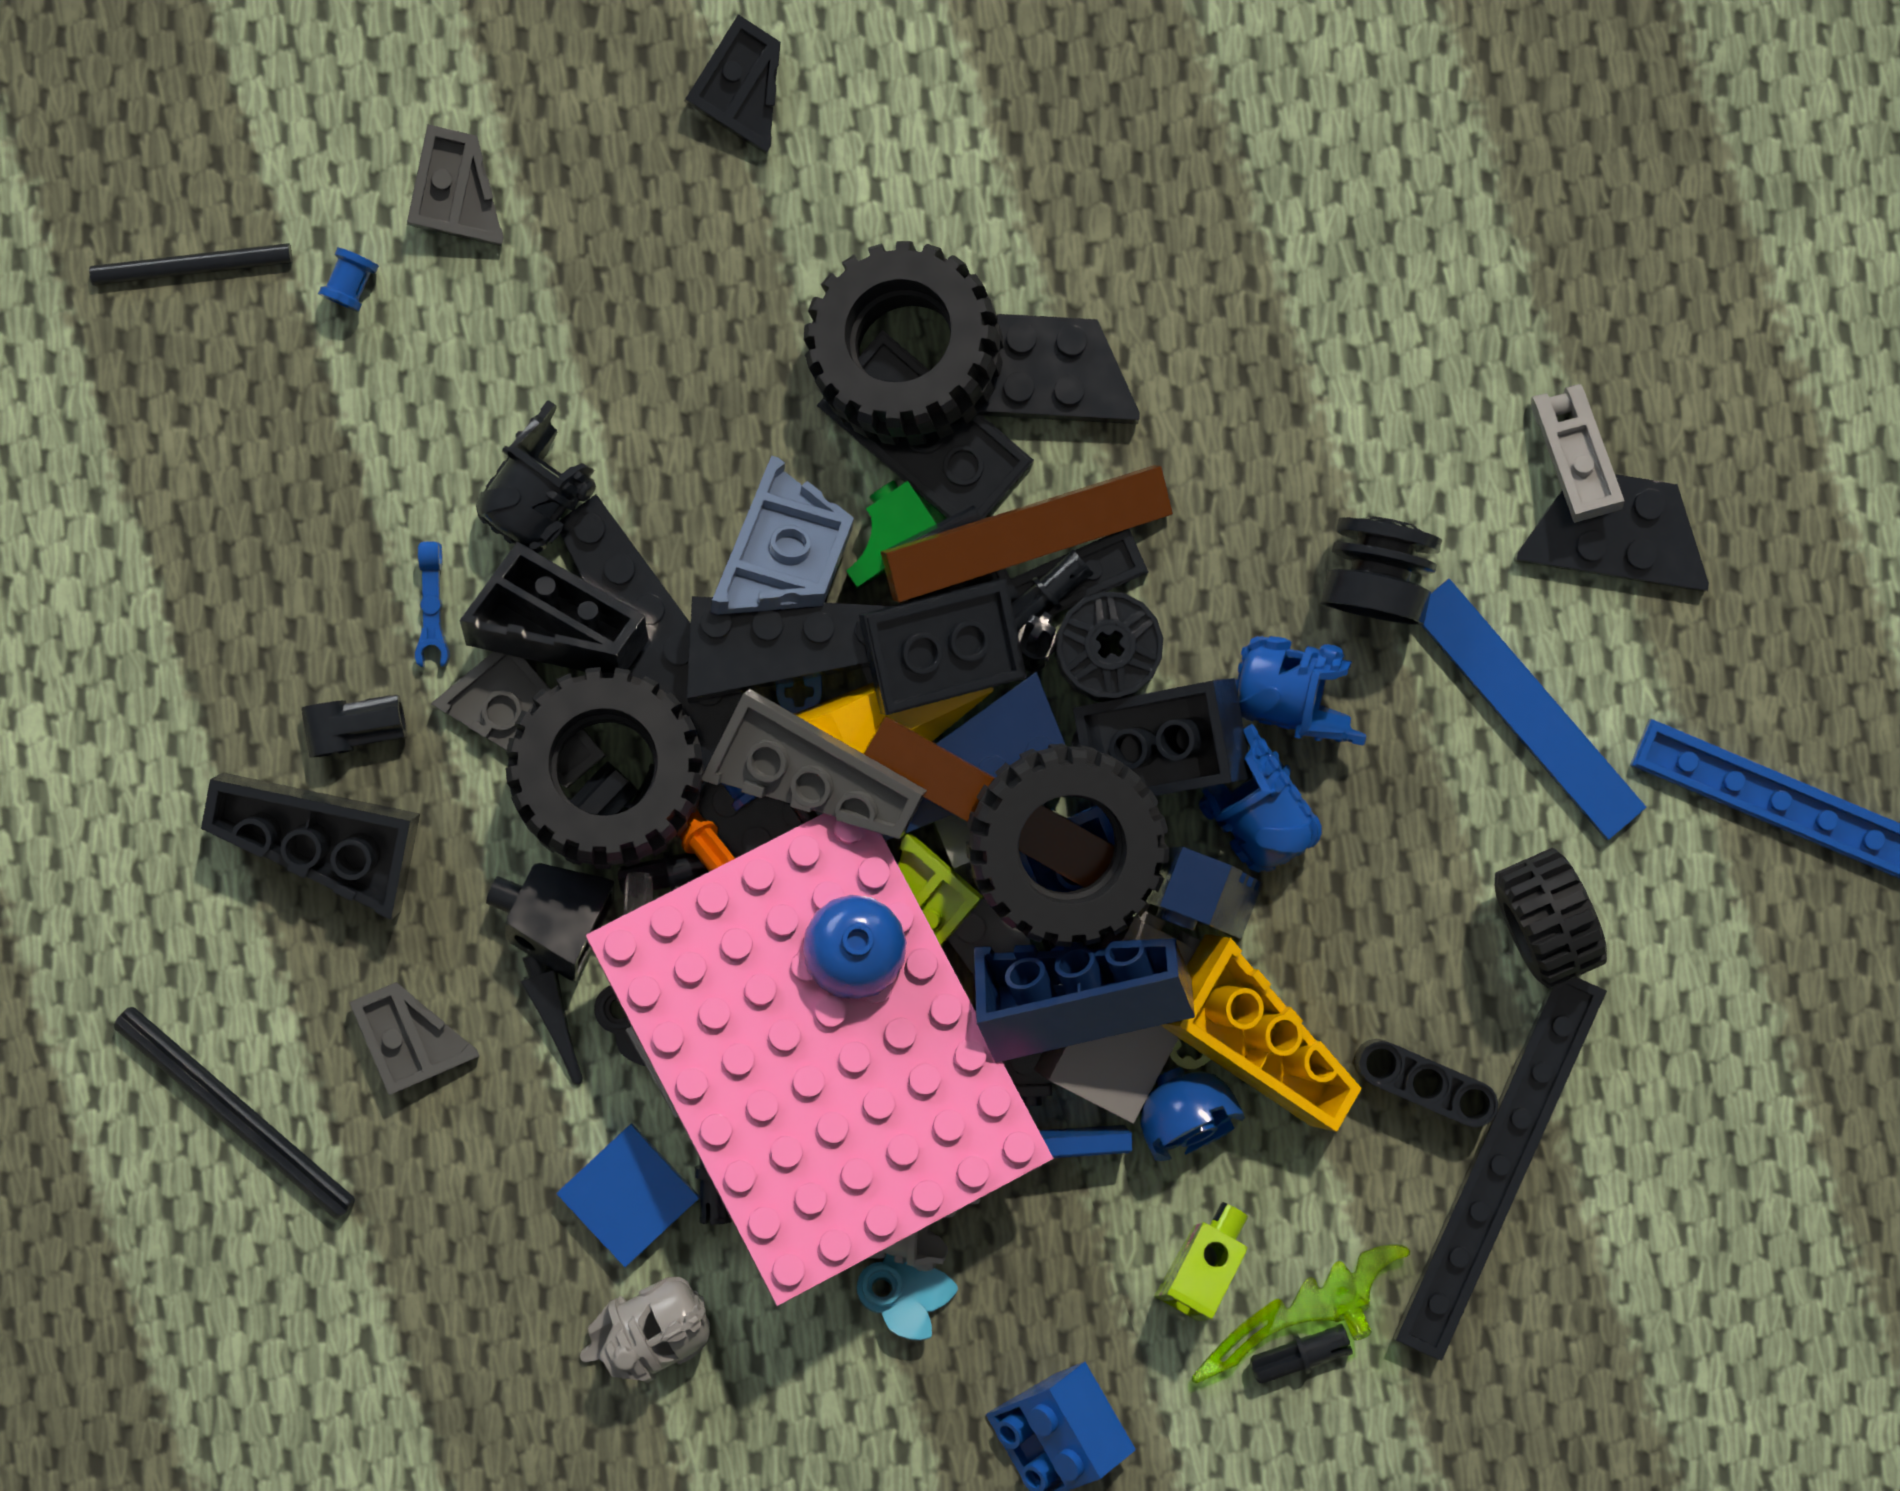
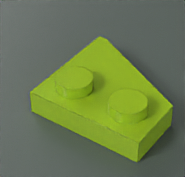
(937, 888)

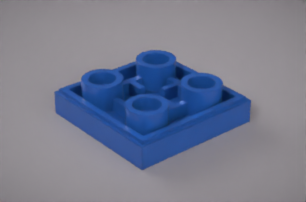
(628, 1195)

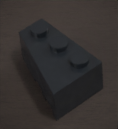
(552, 617)

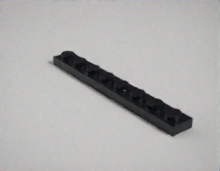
(1499, 1167)

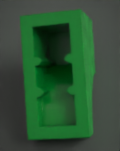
(895, 517)

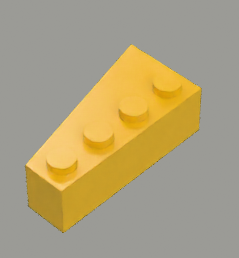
(1260, 1038)

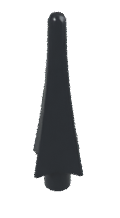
(545, 993)

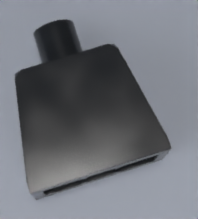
(553, 914)

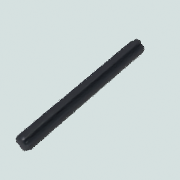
(234, 1112)

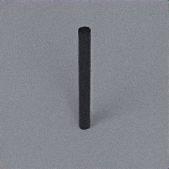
(191, 264)

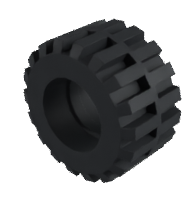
(1550, 918)

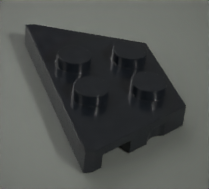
(1058, 373)
(1640, 543)

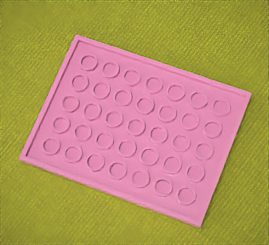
(811, 1109)

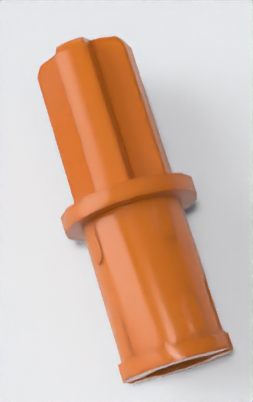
(702, 840)

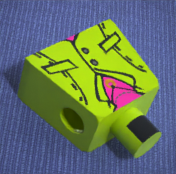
(1191, 1282)

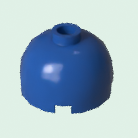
(854, 947)
(1187, 1112)

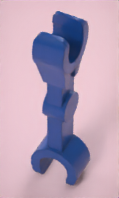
(432, 634)

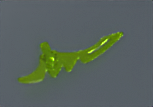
(1340, 1299)

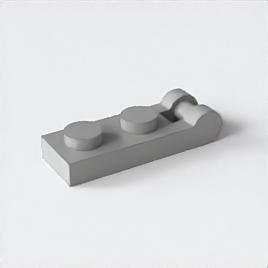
(1578, 454)

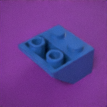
(1061, 1432)

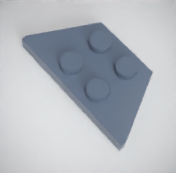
(784, 548)

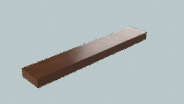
(1026, 533)
(955, 787)

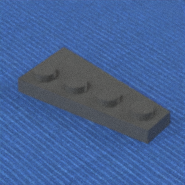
(795, 762)

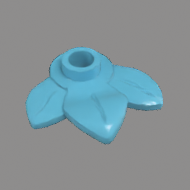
(911, 1296)

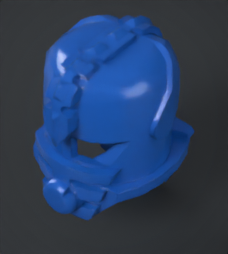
(1288, 687)
(1264, 812)

